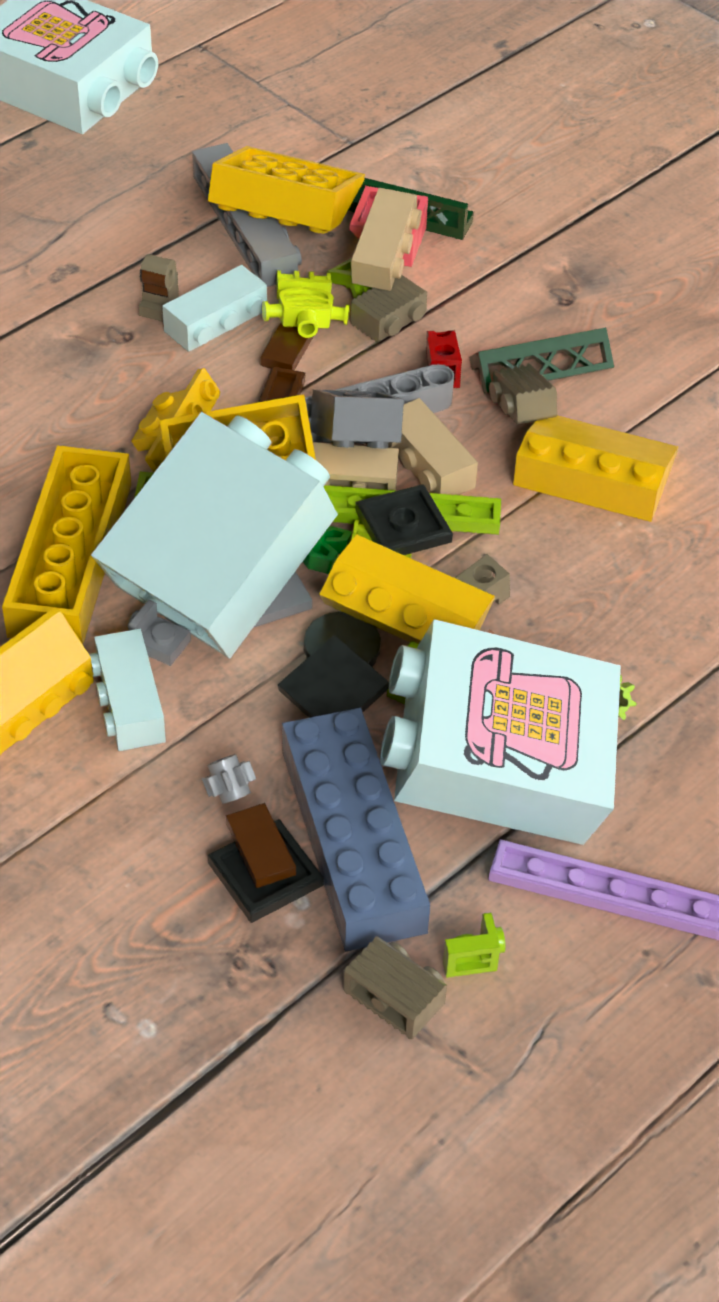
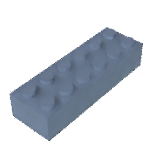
(354, 829)

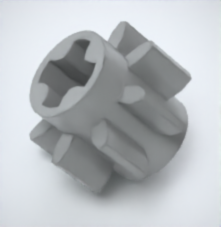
(229, 778)

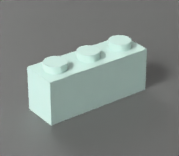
(214, 308)
(128, 690)

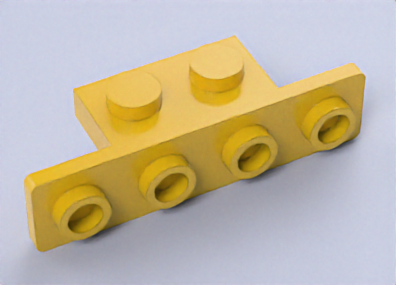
(196, 398)

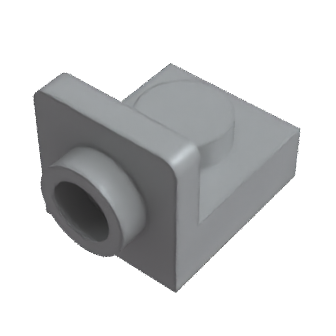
(162, 638)

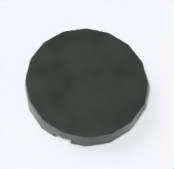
(355, 633)

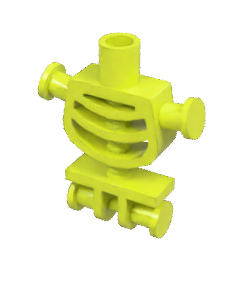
(305, 303)

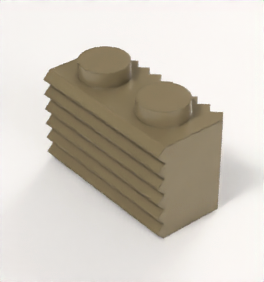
(385, 312)
(524, 394)
(395, 986)

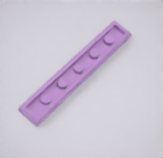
(606, 889)

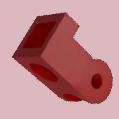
(443, 349)

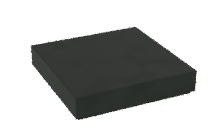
(404, 520)
(333, 681)
(266, 899)

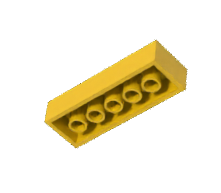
(73, 515)

